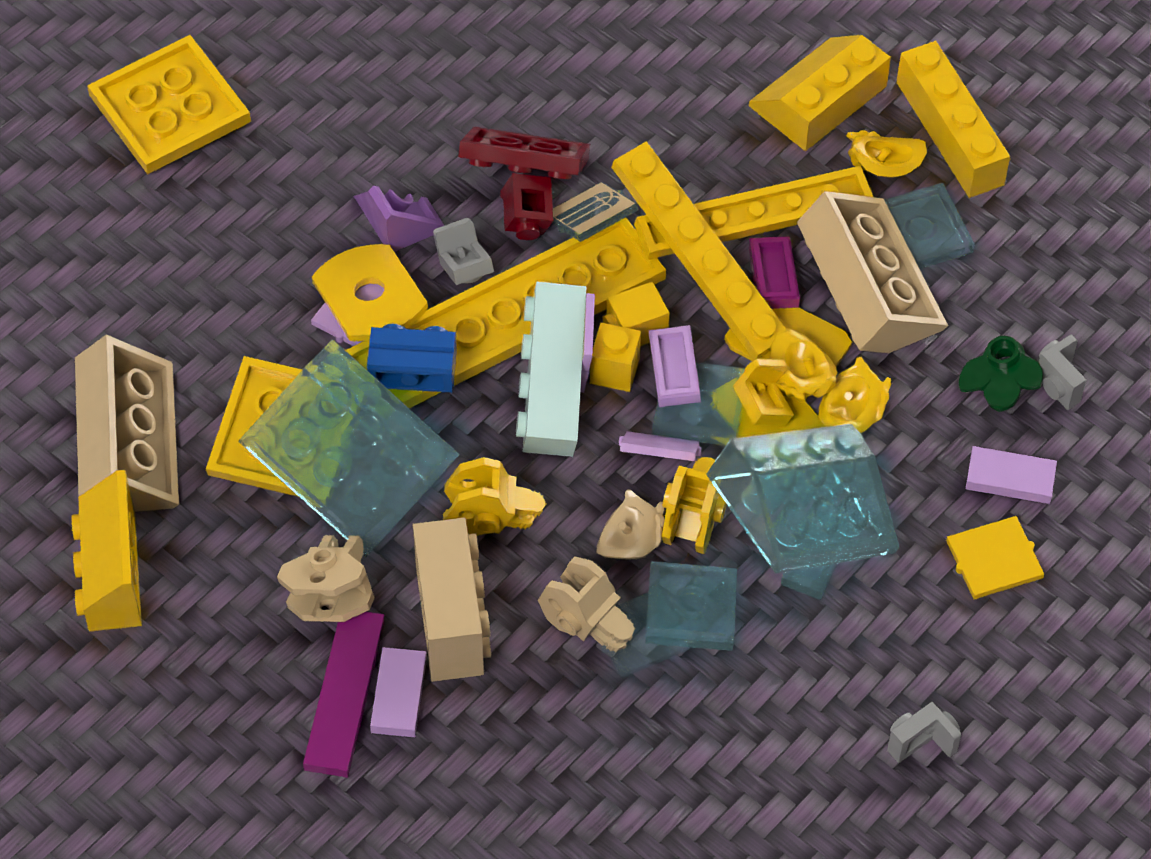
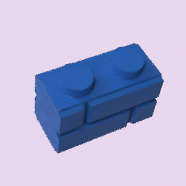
(413, 358)

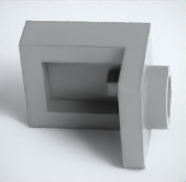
(461, 253)
(1060, 377)
(916, 730)

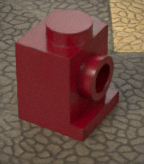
(527, 205)

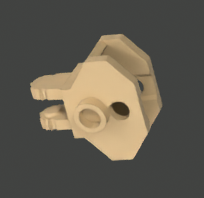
(328, 578)
(586, 605)

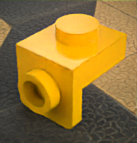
(761, 395)

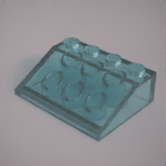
(349, 447)
(807, 496)

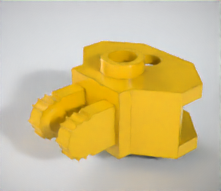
(490, 499)
(692, 505)

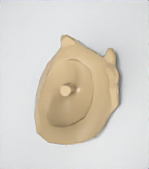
(632, 529)

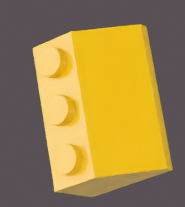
(824, 89)
(107, 556)

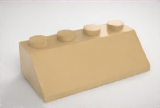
(870, 272)
(127, 422)

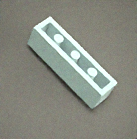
(553, 369)

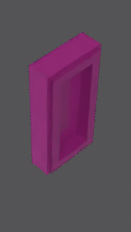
(774, 271)

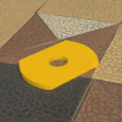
(369, 264)

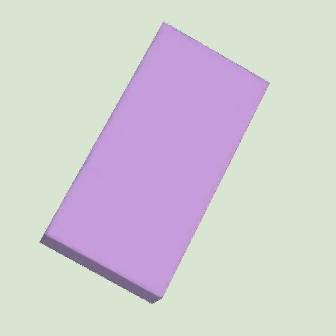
(674, 366)
(1011, 475)
(398, 692)

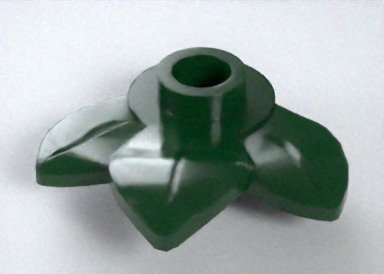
(1001, 378)

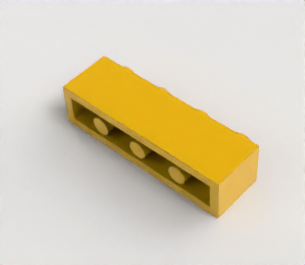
(953, 119)

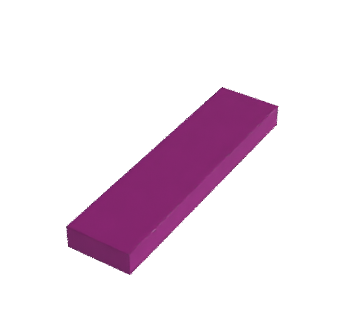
(344, 695)

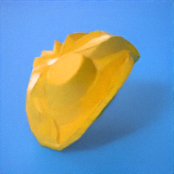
(885, 154)
(809, 367)
(856, 398)

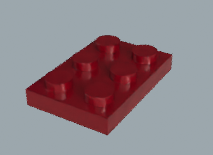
(524, 152)

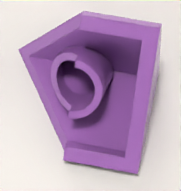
(398, 220)

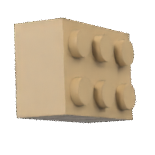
(451, 599)

